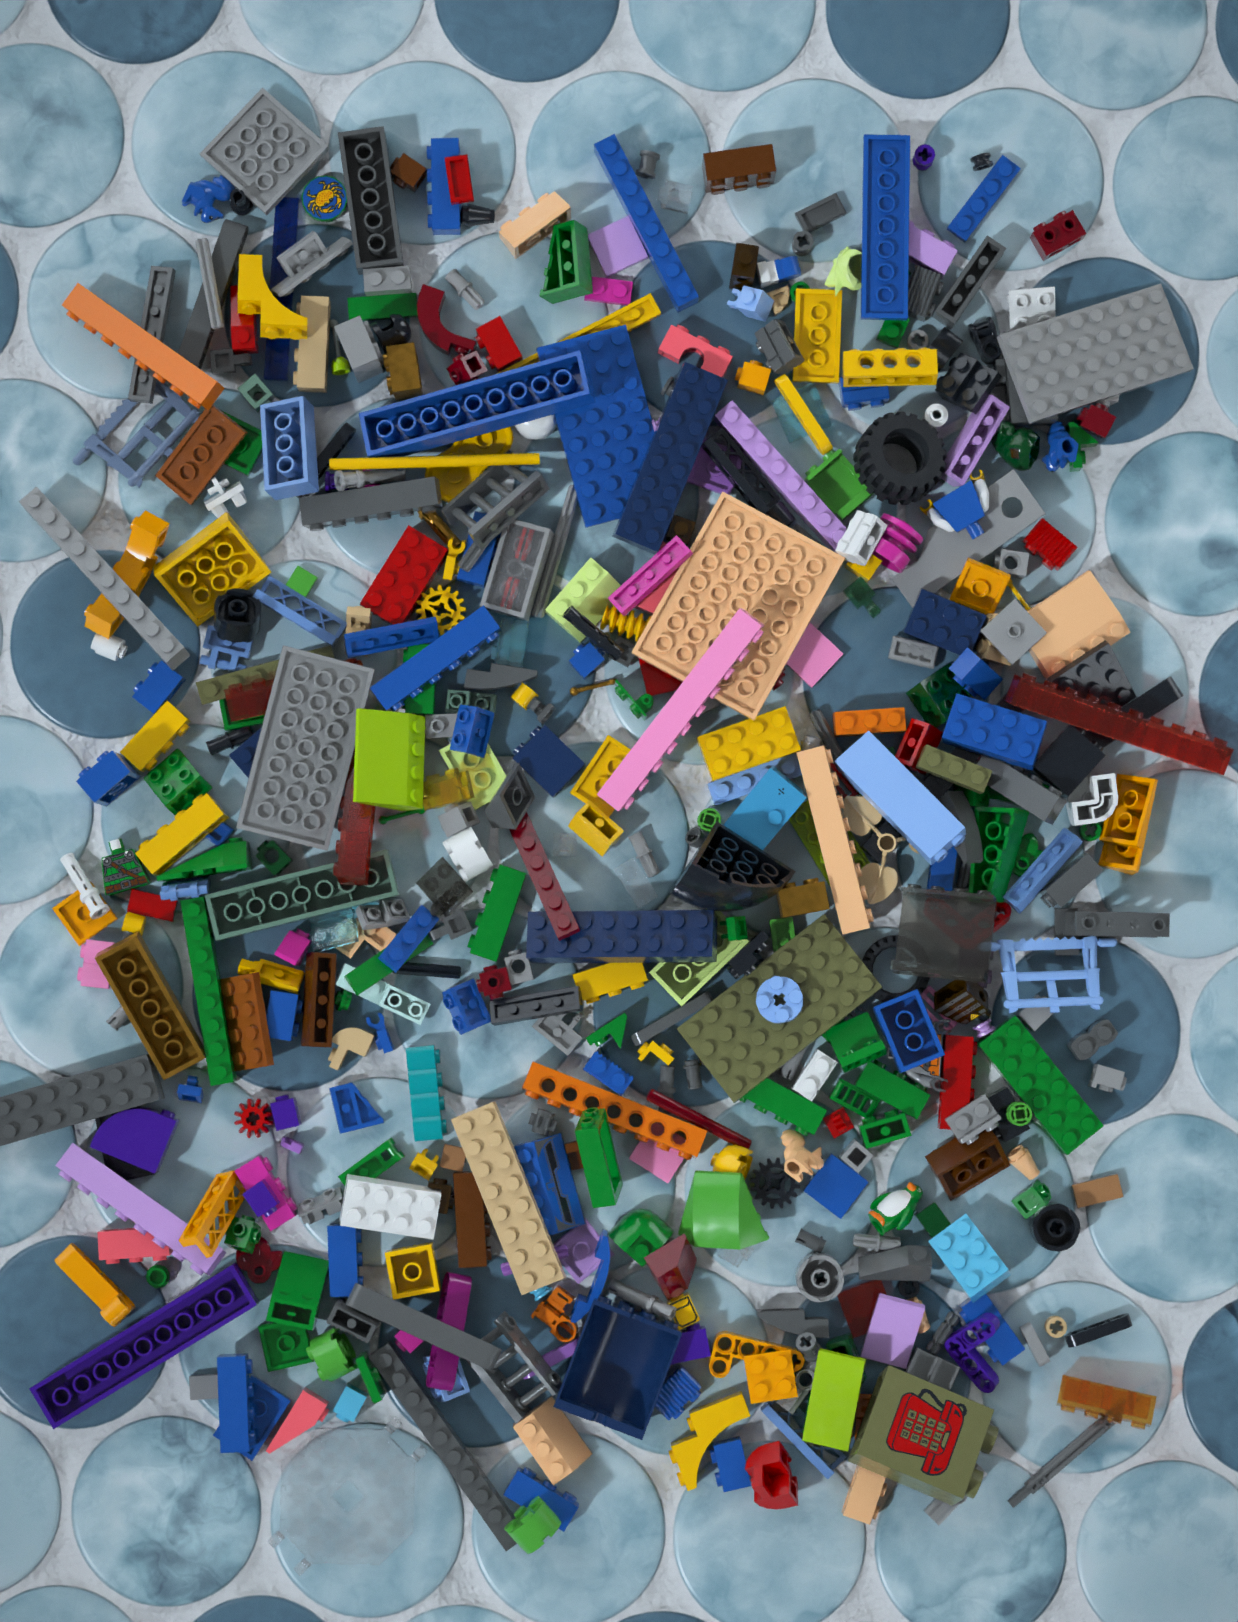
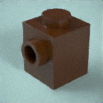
(407, 172)

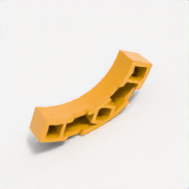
(133, 568)

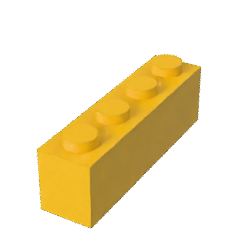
(181, 835)

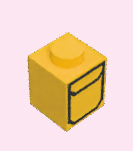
(686, 1312)

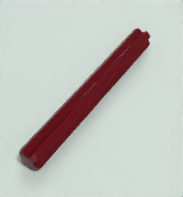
(697, 1119)

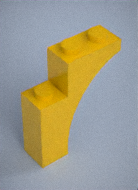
(256, 298)
(708, 1423)

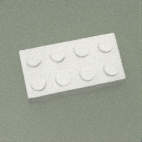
(390, 1206)

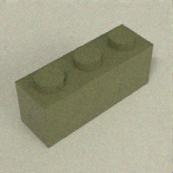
(953, 769)

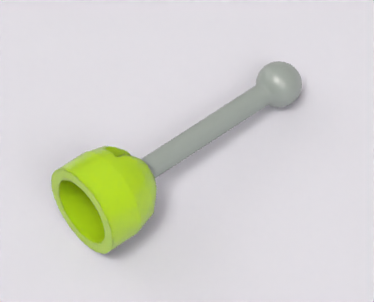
(340, 364)

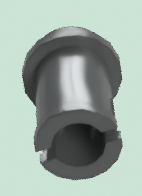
(693, 1073)
(810, 1241)

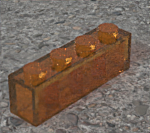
(1106, 1401)

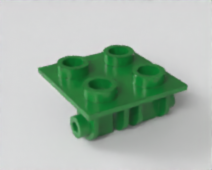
(638, 707)

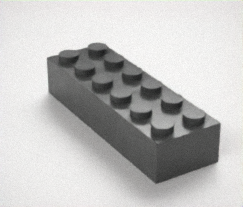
(370, 198)

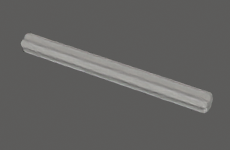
(555, 553)

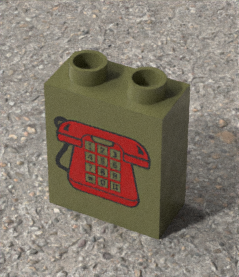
(924, 1436)

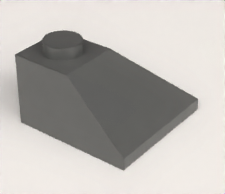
(510, 800)

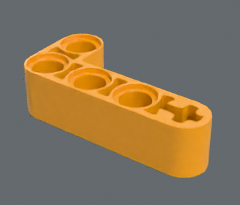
(95, 1284)
(734, 1350)

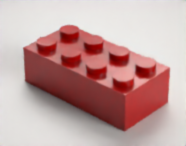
(404, 577)

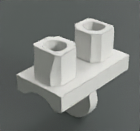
(234, 492)

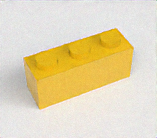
(156, 737)
(609, 979)

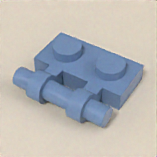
(216, 645)
(185, 887)

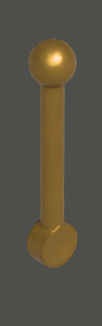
(574, 690)

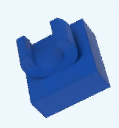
(191, 1091)

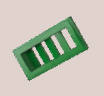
(838, 1088)

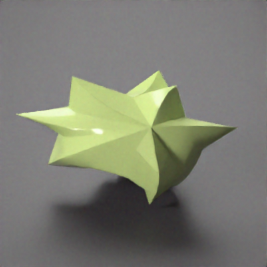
(845, 271)

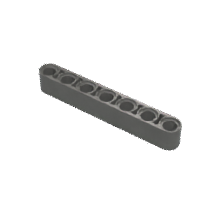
(224, 260)
(423, 1327)

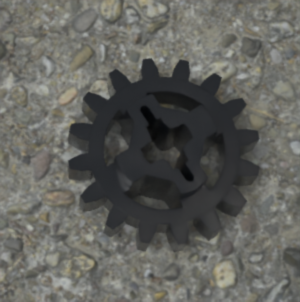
(762, 1192)

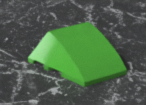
(721, 1212)

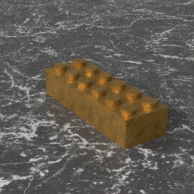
(151, 1005)

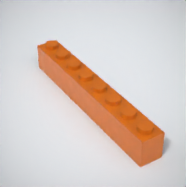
(142, 346)

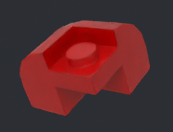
(772, 1477)

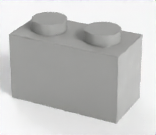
(387, 281)

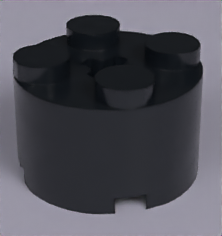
(237, 616)
(1066, 1231)

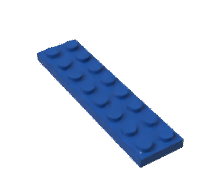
(885, 227)

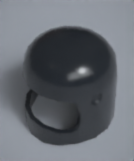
(394, 334)

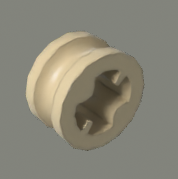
(1059, 1333)

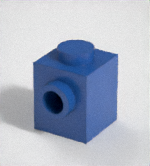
(587, 659)

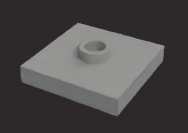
(1013, 632)

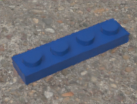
(983, 198)
(391, 637)

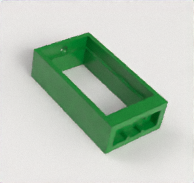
(598, 1157)

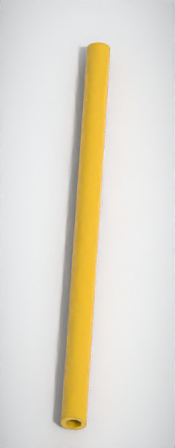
(434, 461)

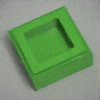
(301, 581)

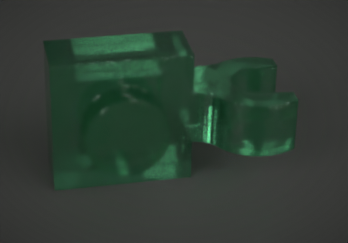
(861, 595)

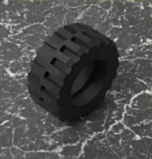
(918, 440)

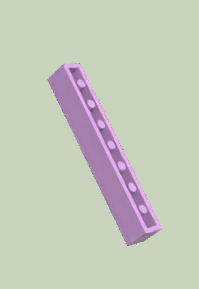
(781, 475)
(134, 1205)

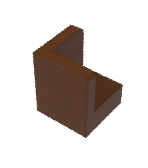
(573, 1155)

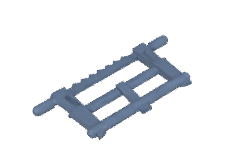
(96, 445)

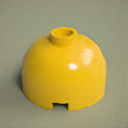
(733, 1159)

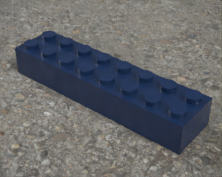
(669, 458)
(626, 937)

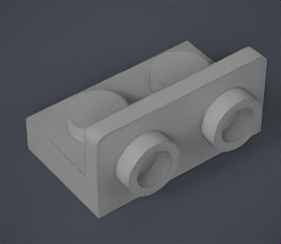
(973, 1119)

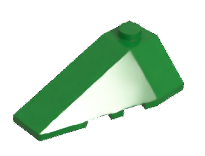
(223, 859)

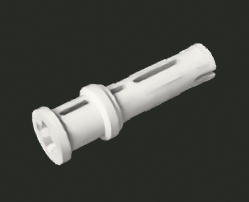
(87, 896)

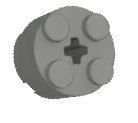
(815, 1264)

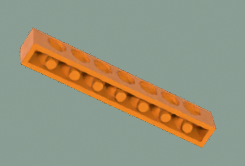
(693, 1134)

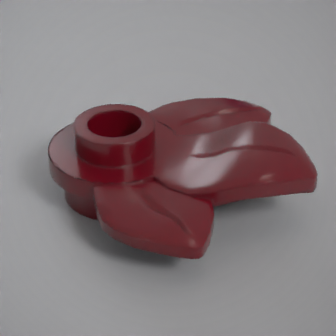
(261, 1258)

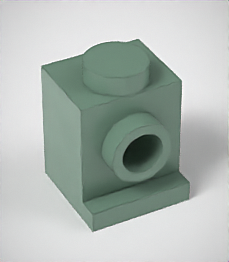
(251, 388)

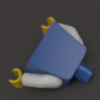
(961, 508)

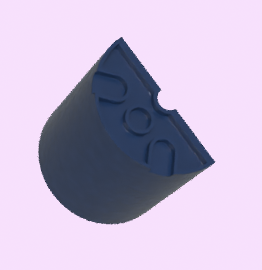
(618, 1366)

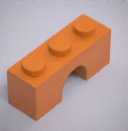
(873, 720)

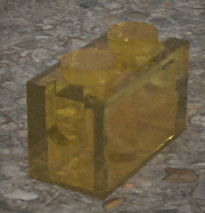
(447, 789)

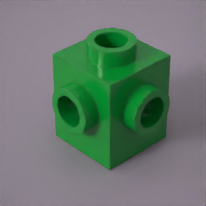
(243, 1234)

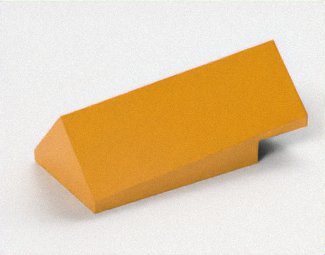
(1127, 826)

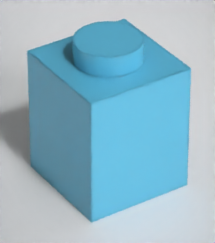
(350, 1403)

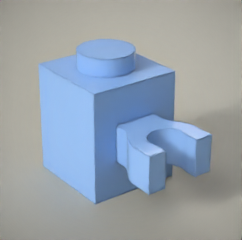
(752, 303)

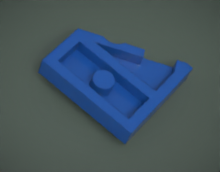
(352, 1109)

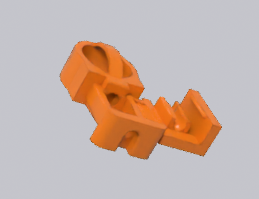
(552, 1311)

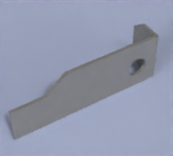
(947, 552)

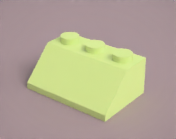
(587, 593)

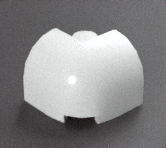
(1093, 800)

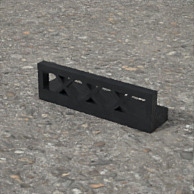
(735, 475)

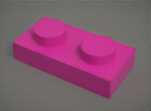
(610, 291)

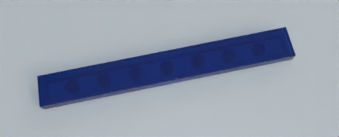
(283, 238)

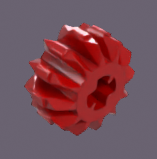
(247, 1112)

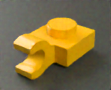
(451, 564)

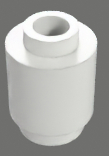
(937, 409)
(110, 648)

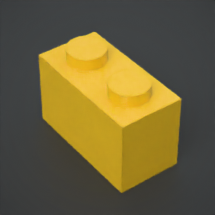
(595, 828)

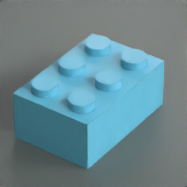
(969, 1258)

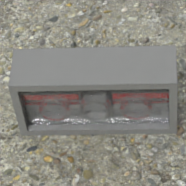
(517, 570)

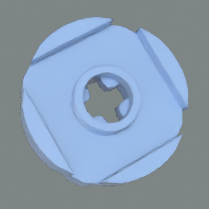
(781, 1013)

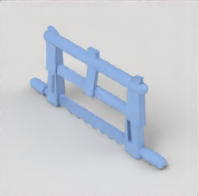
(1090, 972)

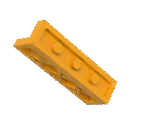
(211, 1207)

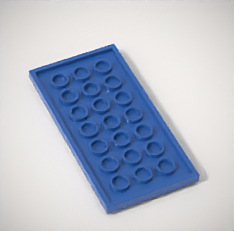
(608, 437)

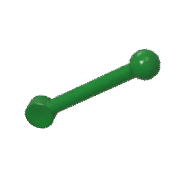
(383, 819)

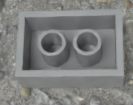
(360, 348)

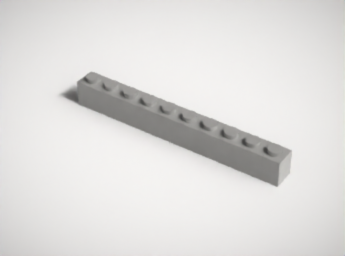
(104, 578)

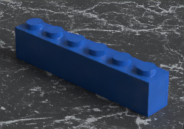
(435, 659)

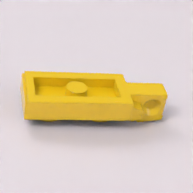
(273, 974)

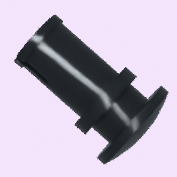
(240, 203)

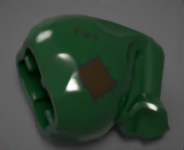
(1017, 447)

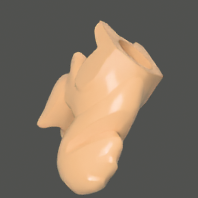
(797, 1157)

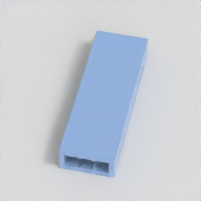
(900, 798)

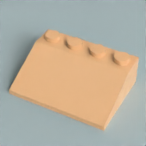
(1075, 623)

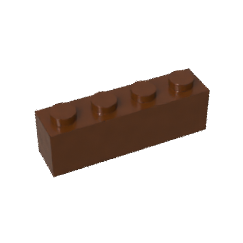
(318, 999)
(470, 1222)

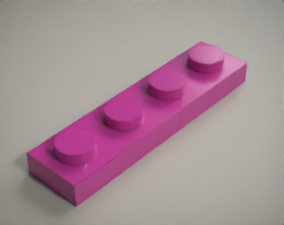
(650, 575)

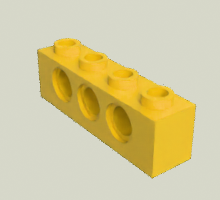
(879, 375)

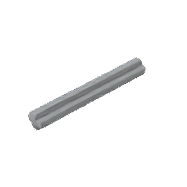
(209, 283)

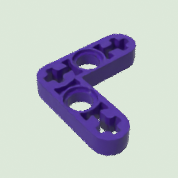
(968, 1345)

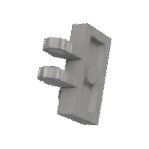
(558, 1032)

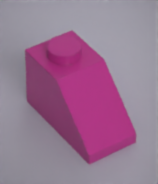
(294, 947)

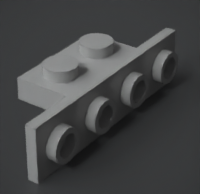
(306, 258)

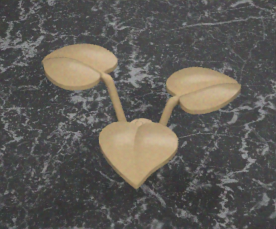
(878, 879)

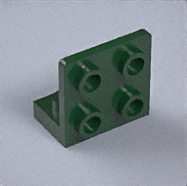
(936, 696)

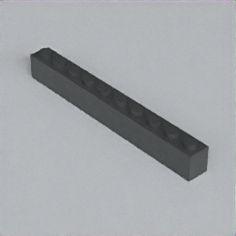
(444, 1441)

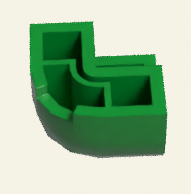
(640, 1233)

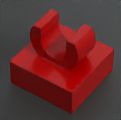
(838, 1122)

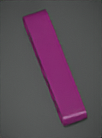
(452, 1311)

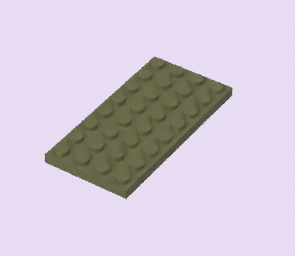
(745, 1047)

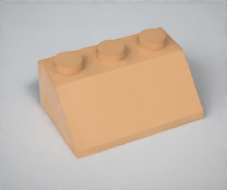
(534, 223)
(552, 1440)

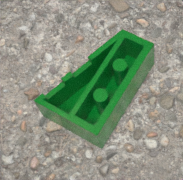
(568, 265)

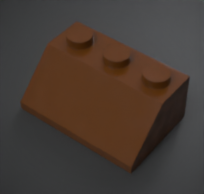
(966, 1166)

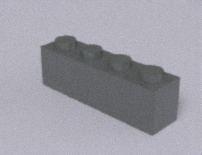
(969, 282)
(1024, 790)

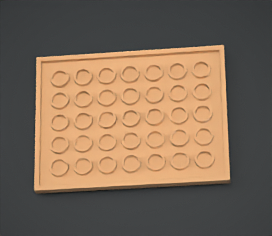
(737, 564)

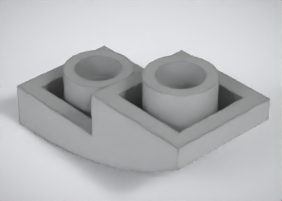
(386, 914)

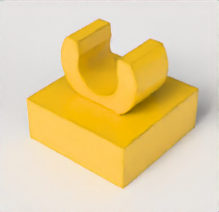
(423, 1165)

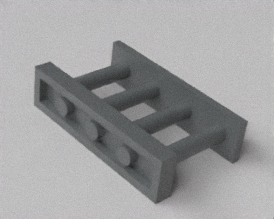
(504, 512)
(1116, 924)
(503, 1387)

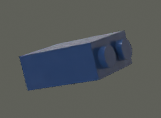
(548, 760)

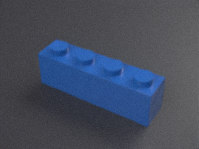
(444, 217)
(234, 1403)

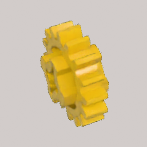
(444, 600)

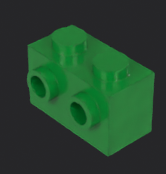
(885, 1129)

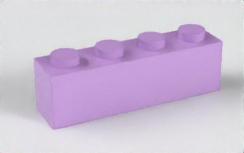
(928, 251)
(973, 441)

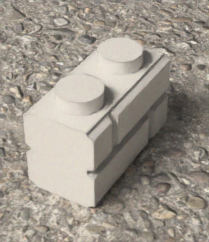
(861, 538)
(814, 1075)

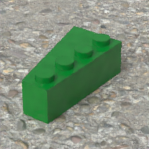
(1000, 840)

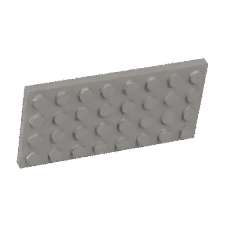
(1094, 353)
(304, 748)

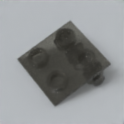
(443, 888)

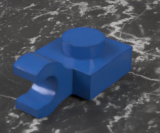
(383, 1039)

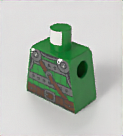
(123, 870)

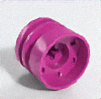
(896, 539)

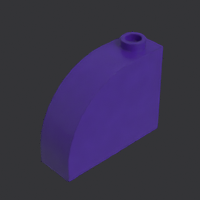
(137, 1136)

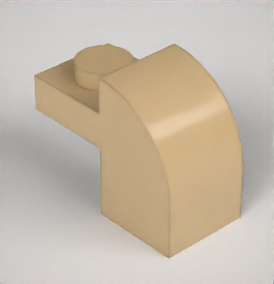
(358, 619)
(350, 1039)

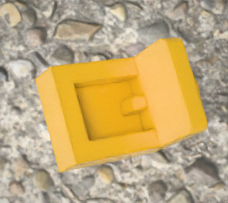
(661, 1051)

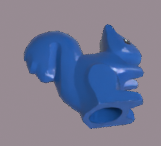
(204, 193)
(1061, 448)

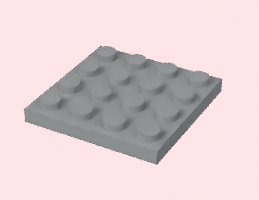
(264, 151)

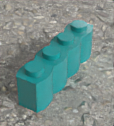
(424, 1093)

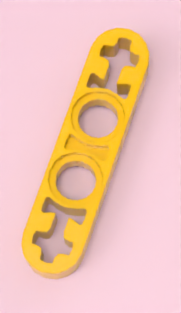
(803, 414)

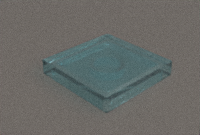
(788, 420)

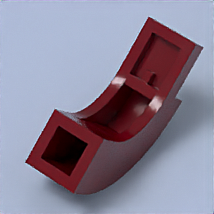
(428, 309)

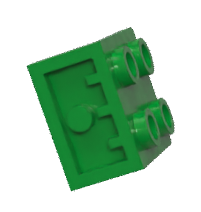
(177, 782)
(856, 1042)

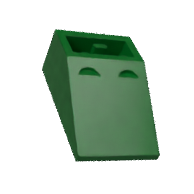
(298, 1291)

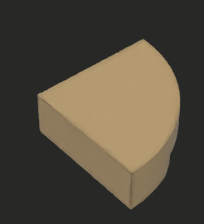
(780, 298)

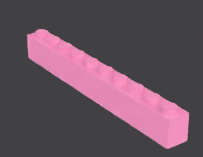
(680, 710)

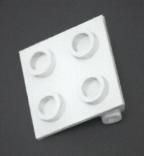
(1030, 306)

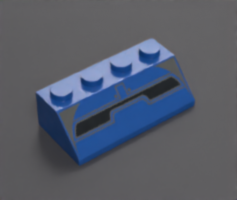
(551, 1182)

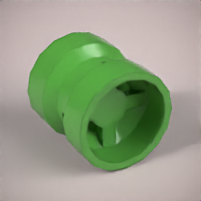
(705, 820)
(1015, 1113)

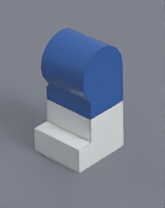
(778, 271)

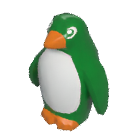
(895, 1208)

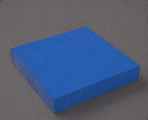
(835, 1186)

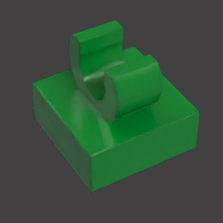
(735, 927)

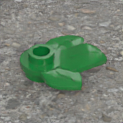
(1027, 853)

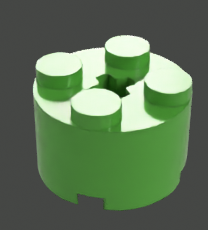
(332, 1354)
(533, 1525)

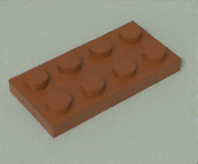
(201, 454)
(246, 1021)

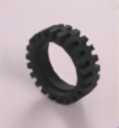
(869, 959)

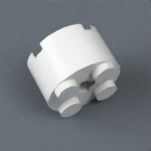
(467, 854)

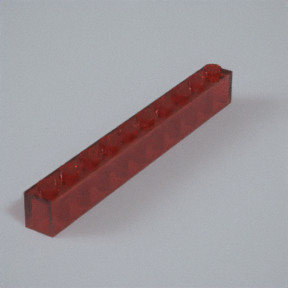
(1119, 724)

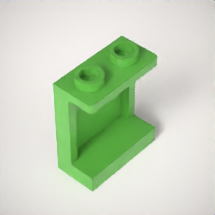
(837, 484)

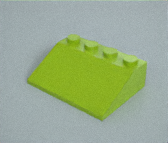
(389, 759)

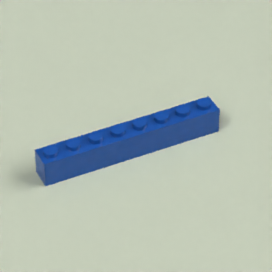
(646, 223)

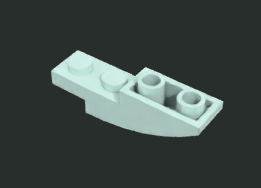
(389, 997)

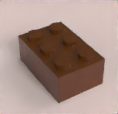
(739, 169)

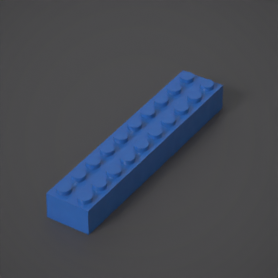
(478, 407)

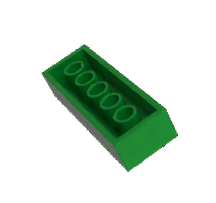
(1039, 1084)

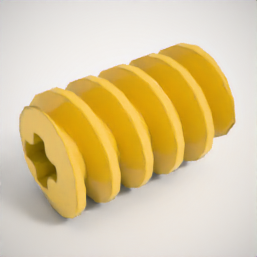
(624, 623)

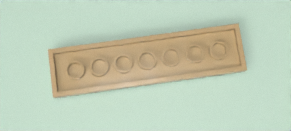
(508, 1198)

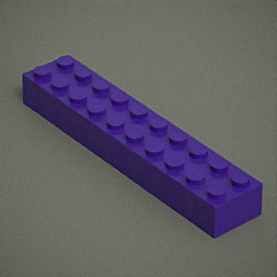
(144, 1345)

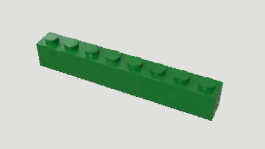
(208, 991)

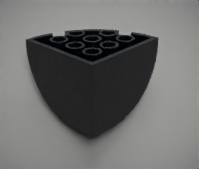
(730, 874)

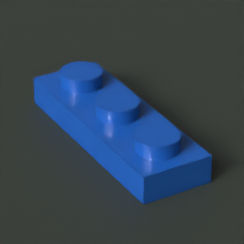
(408, 938)

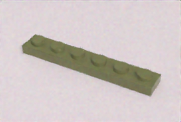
(213, 688)

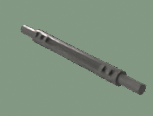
(1062, 1460)

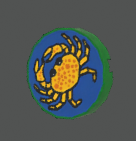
(324, 199)

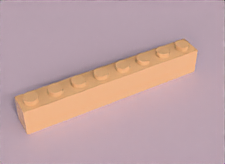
(834, 839)

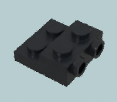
(967, 383)
(744, 960)

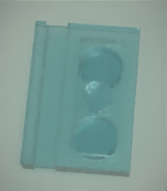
(333, 930)

